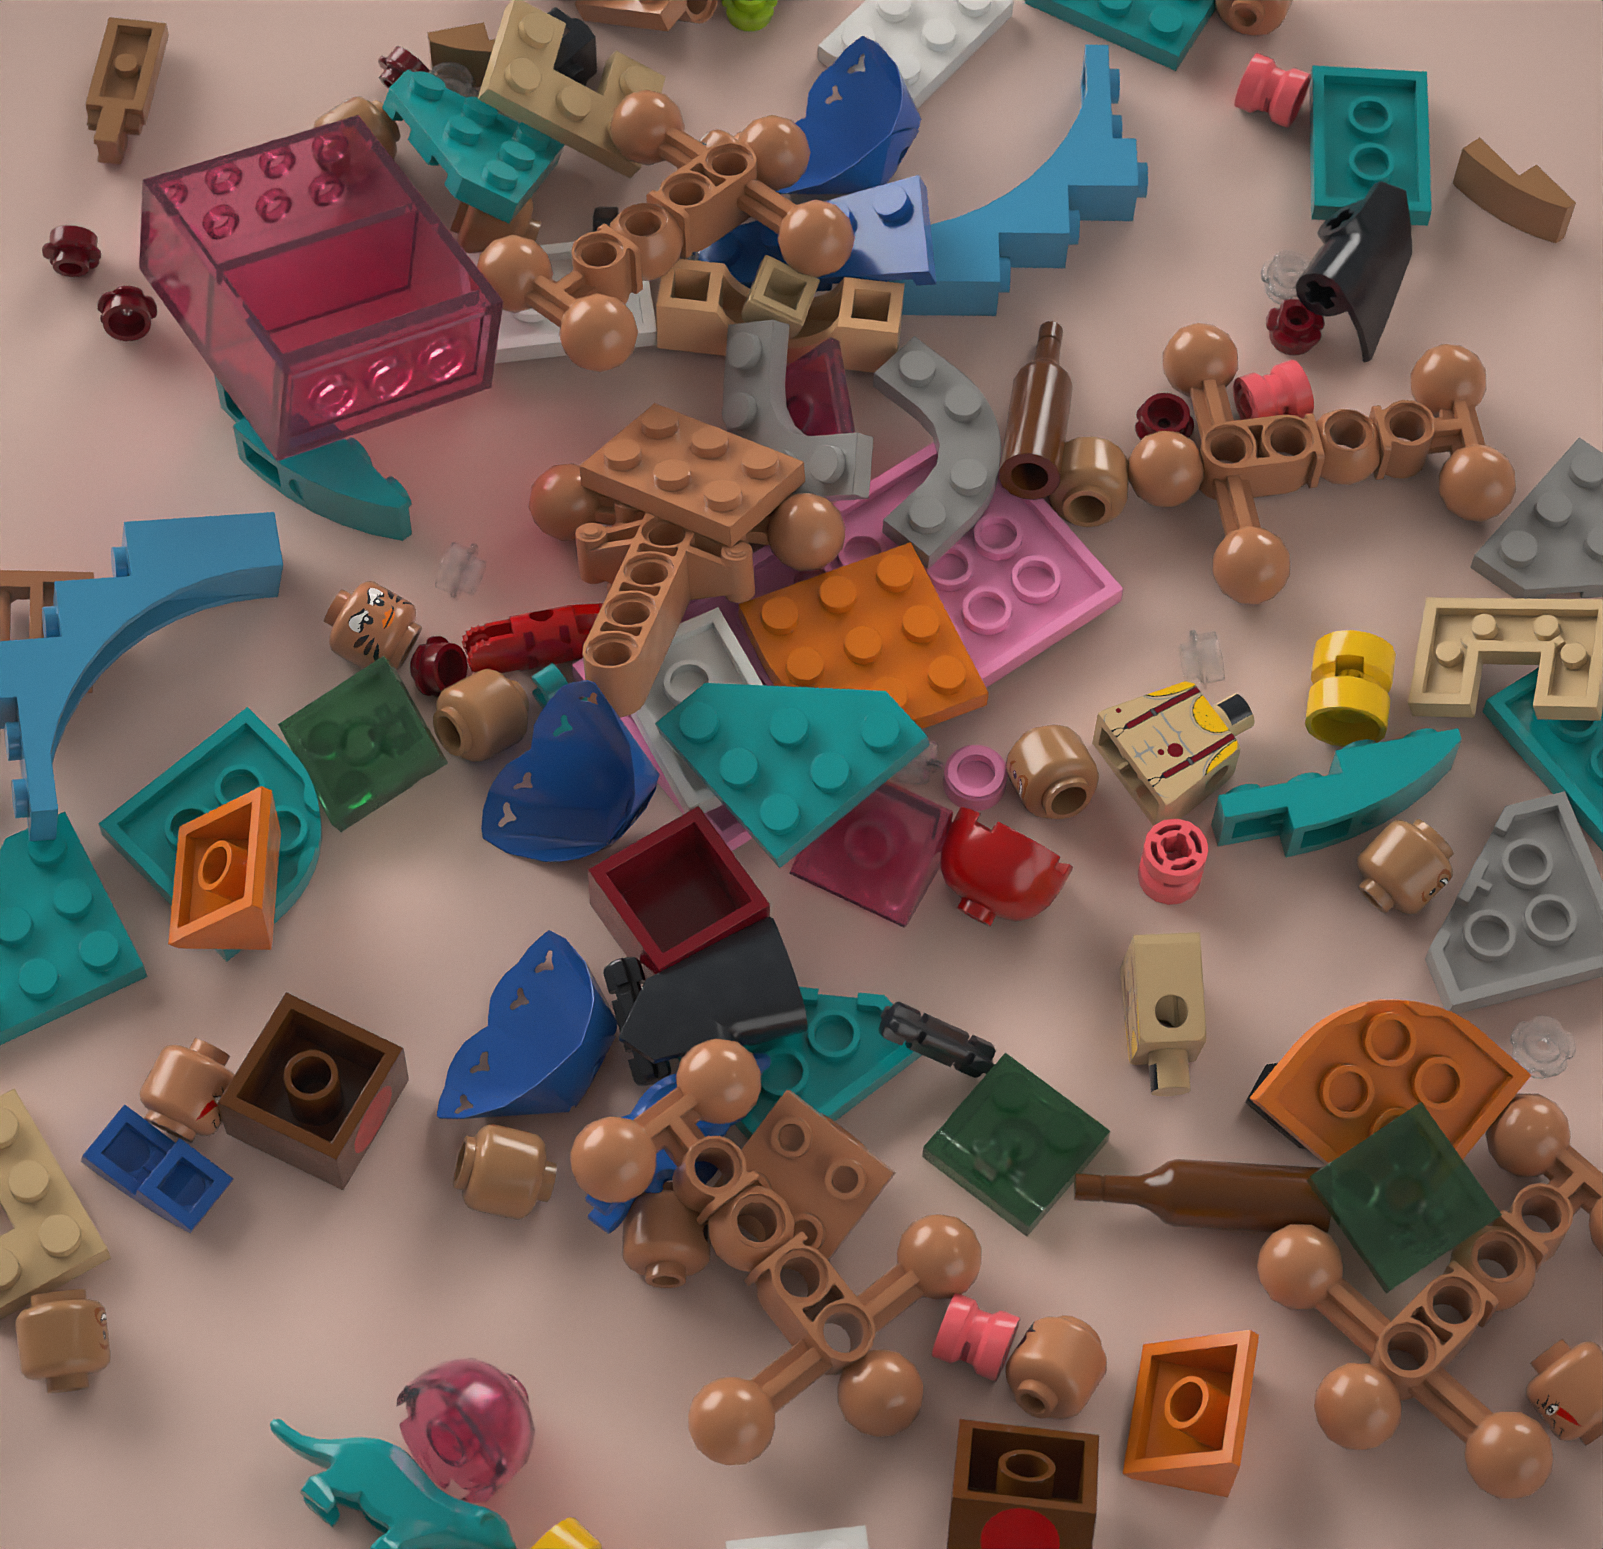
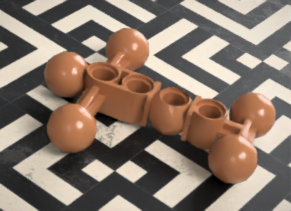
(688, 213)
(1250, 560)
(1362, 1401)
(733, 1415)

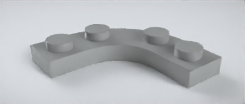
(757, 410)
(965, 443)

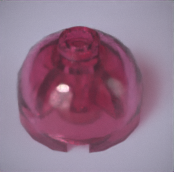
(468, 1426)

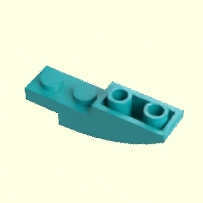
(327, 480)
(1361, 792)

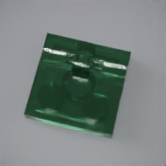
(363, 743)
(1016, 1144)
(1403, 1197)

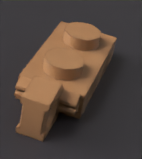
(124, 83)

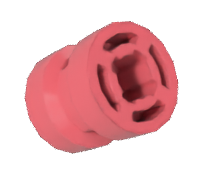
(1272, 90)
(1279, 393)
(1169, 876)
(975, 1336)

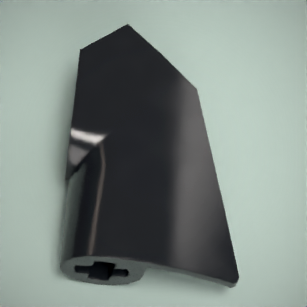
(1361, 263)
(727, 991)

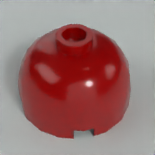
(999, 870)

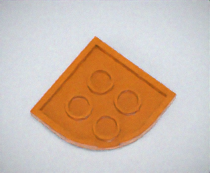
(868, 630)
(1378, 1063)

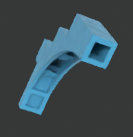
(1085, 179)
(157, 578)

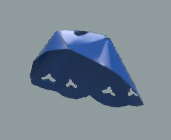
(865, 134)
(583, 782)
(542, 1050)

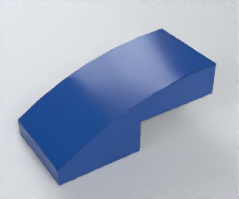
(155, 1170)

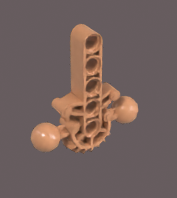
(661, 568)

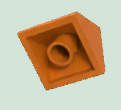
(227, 876)
(1192, 1412)

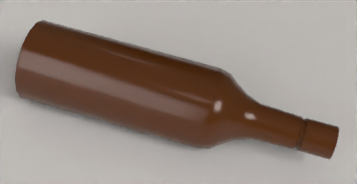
(1037, 421)
(1215, 1195)

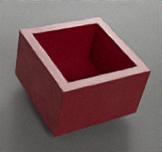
(674, 893)

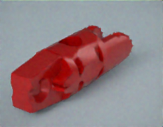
(531, 639)

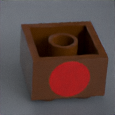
(314, 1090)
(1023, 1488)

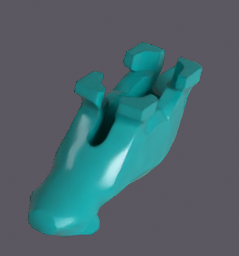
(391, 1495)

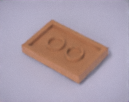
(692, 474)

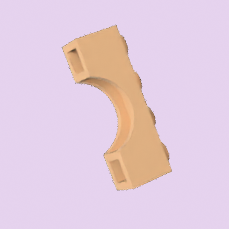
(704, 298)

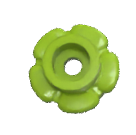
(749, 15)

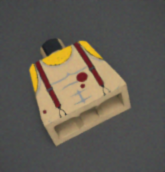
(1172, 747)
(1164, 985)

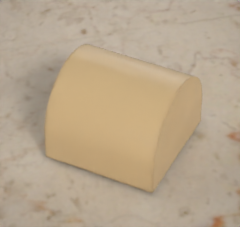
(780, 295)

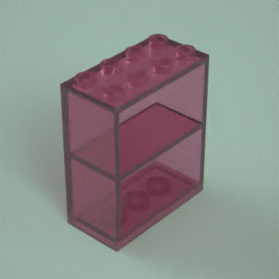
(318, 286)

